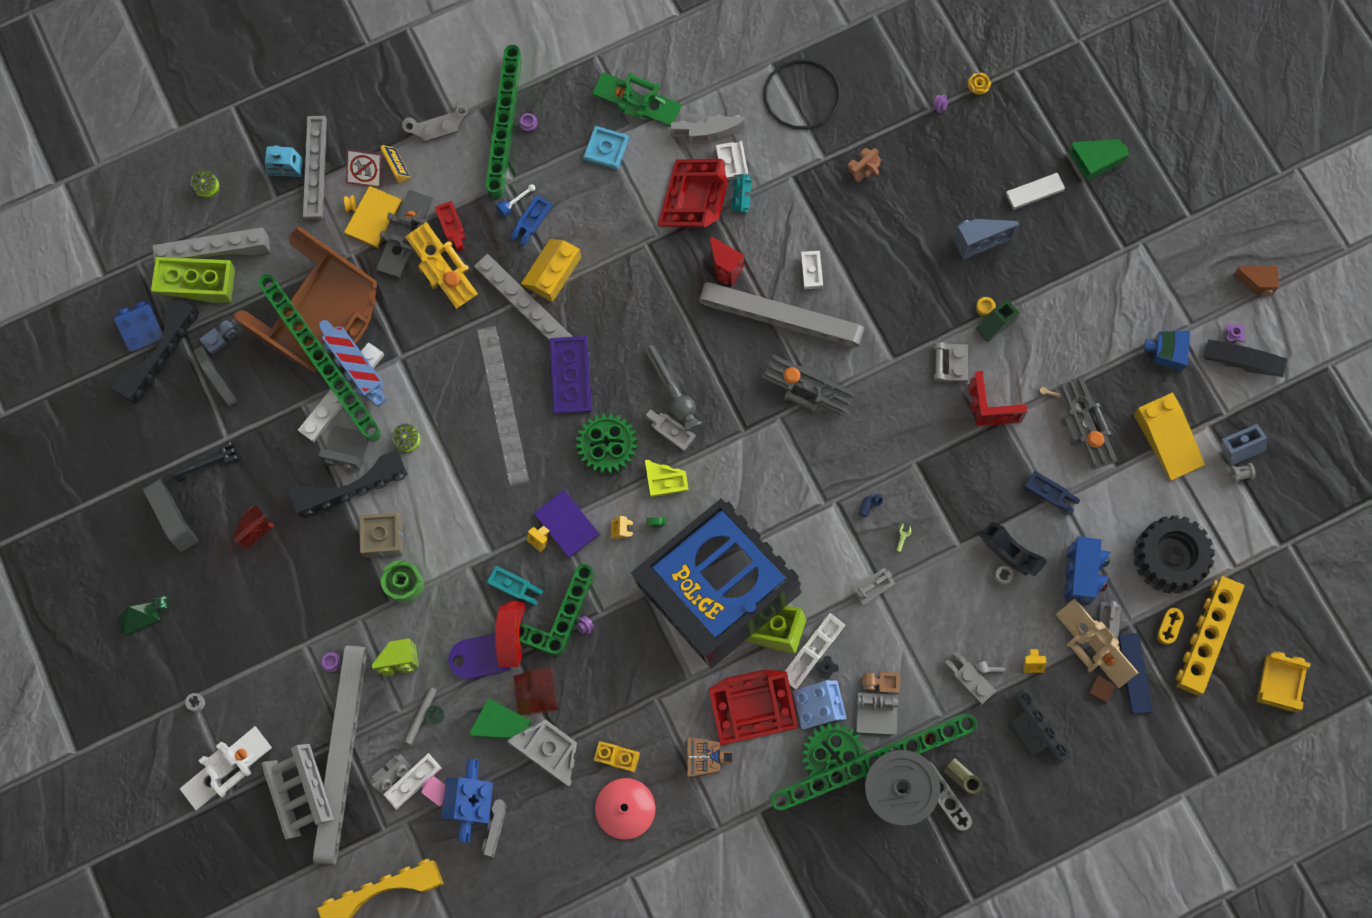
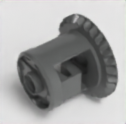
(905, 772)

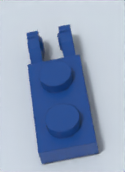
(531, 219)

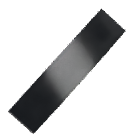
(1246, 357)

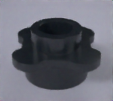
(826, 672)

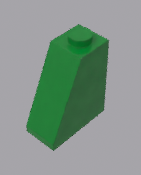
(1098, 156)
(498, 722)

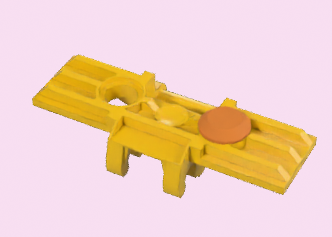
(437, 270)

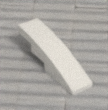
(814, 650)

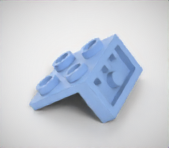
(819, 704)

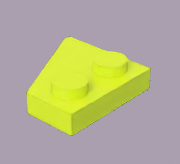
(665, 480)

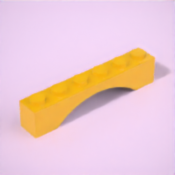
(421, 878)

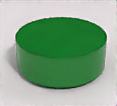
(656, 522)

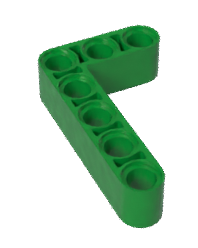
(562, 617)

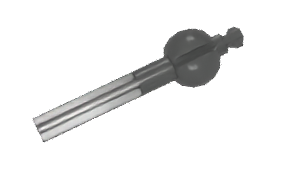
(682, 407)

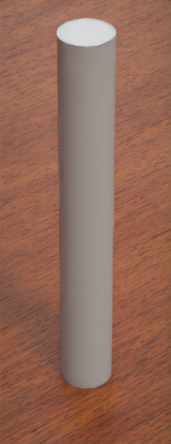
(420, 716)

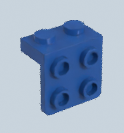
(138, 325)

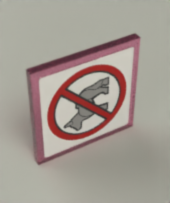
(364, 167)

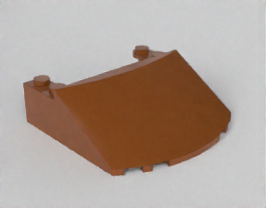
(330, 292)

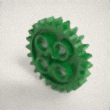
(608, 460)
(847, 743)

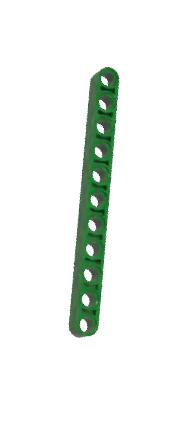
(313, 351)
(863, 761)

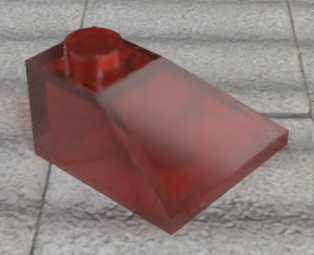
(252, 527)
(535, 691)

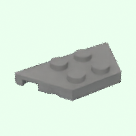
(548, 749)

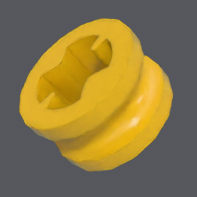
(350, 203)

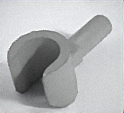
(983, 668)

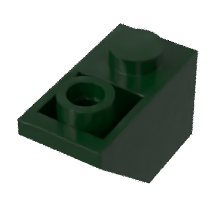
(997, 320)

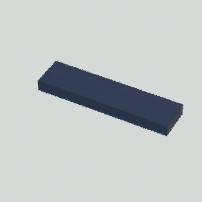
(1138, 685)

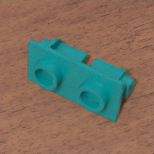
(741, 184)

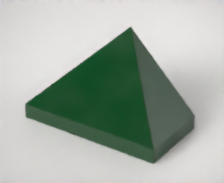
(137, 618)

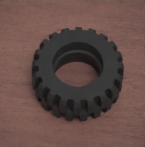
(1191, 537)

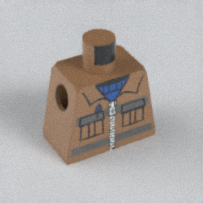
(705, 757)

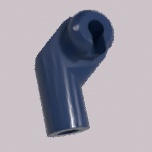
(870, 502)

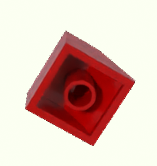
(726, 262)

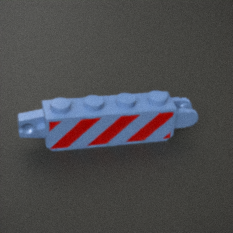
(353, 361)

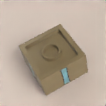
(381, 535)

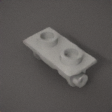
(874, 586)
(1111, 616)
(397, 768)

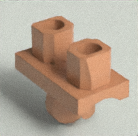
(867, 165)

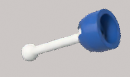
(505, 207)

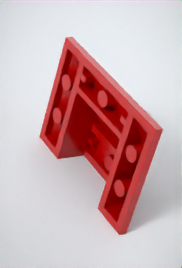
(694, 193)
(752, 705)

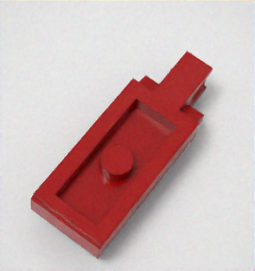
(451, 224)

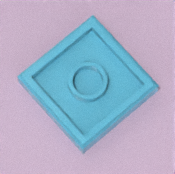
(606, 147)

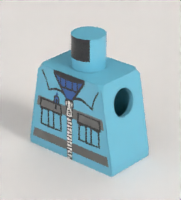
(283, 161)

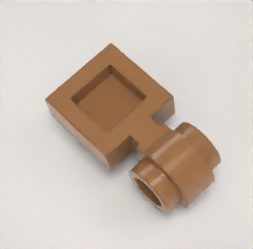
(888, 682)

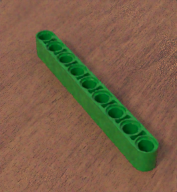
(504, 129)

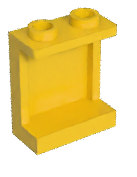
(1282, 681)

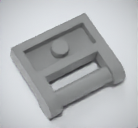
(956, 363)

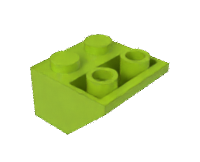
(397, 656)

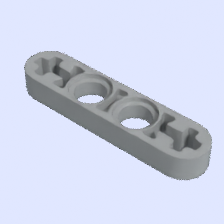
(948, 794)

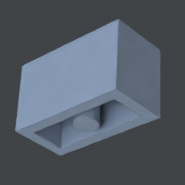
(1244, 444)

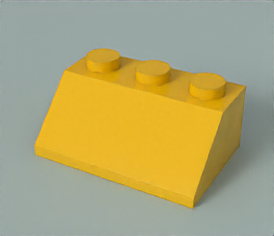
(552, 269)

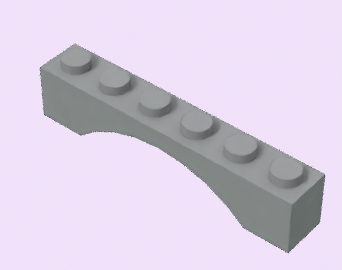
(244, 242)

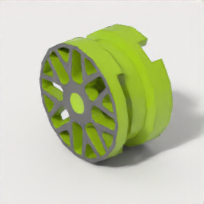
(205, 183)
(406, 438)

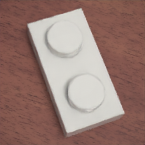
(811, 270)

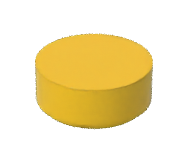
(985, 306)

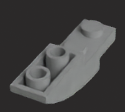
(716, 128)

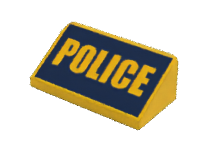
(395, 163)

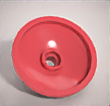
(627, 823)

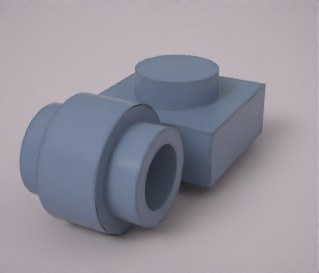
(215, 340)

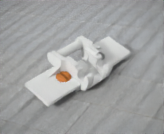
(221, 763)

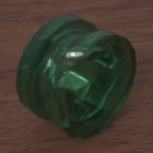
(161, 603)
(429, 716)

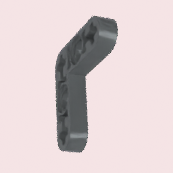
(209, 369)

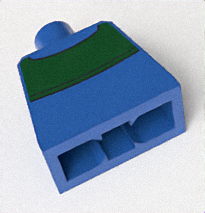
(1170, 348)

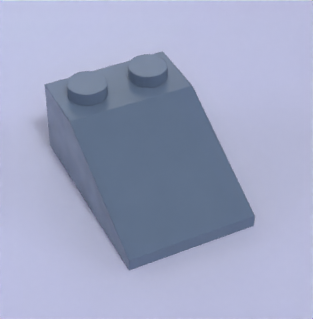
(982, 235)

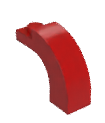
(508, 634)

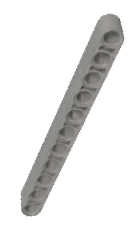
(341, 752)

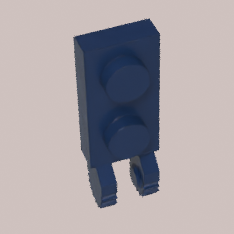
(1051, 492)

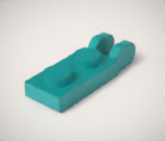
(512, 585)

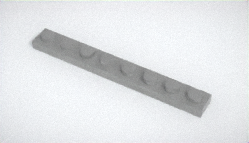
(520, 299)

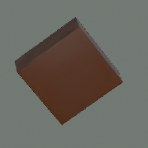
(1102, 689)

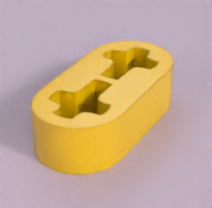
(1174, 628)

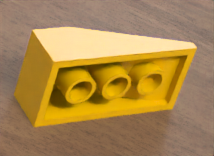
(1170, 436)

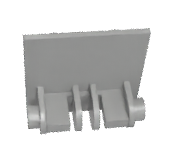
(877, 713)

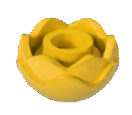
(979, 78)

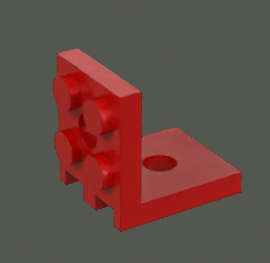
(993, 415)

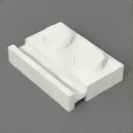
(733, 158)

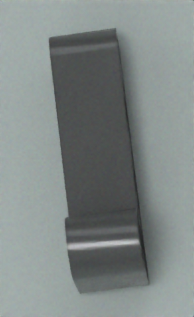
(170, 516)

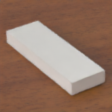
(1035, 191)
(412, 781)

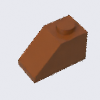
(1259, 279)

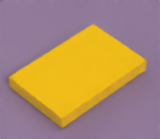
(372, 215)

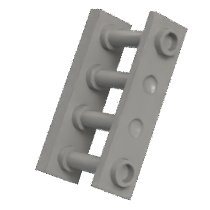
(312, 785)

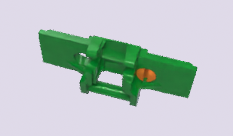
(634, 104)

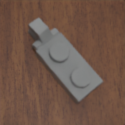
(671, 429)

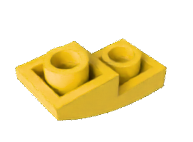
(616, 756)

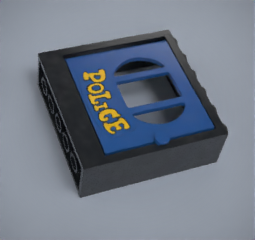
(717, 613)

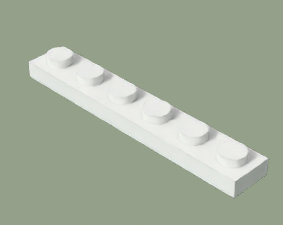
(330, 405)

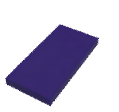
(570, 374)

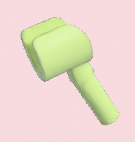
(903, 536)

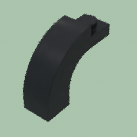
(1010, 551)

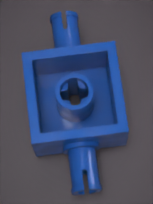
(467, 800)

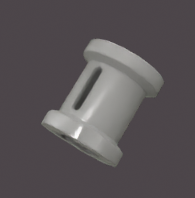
(1242, 472)

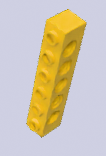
(1231, 591)

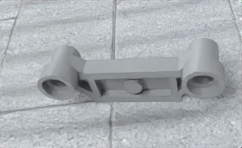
(437, 126)

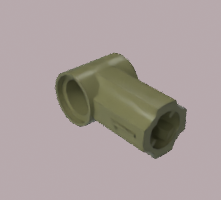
(961, 776)

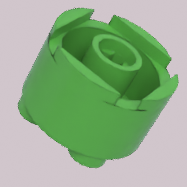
(392, 585)

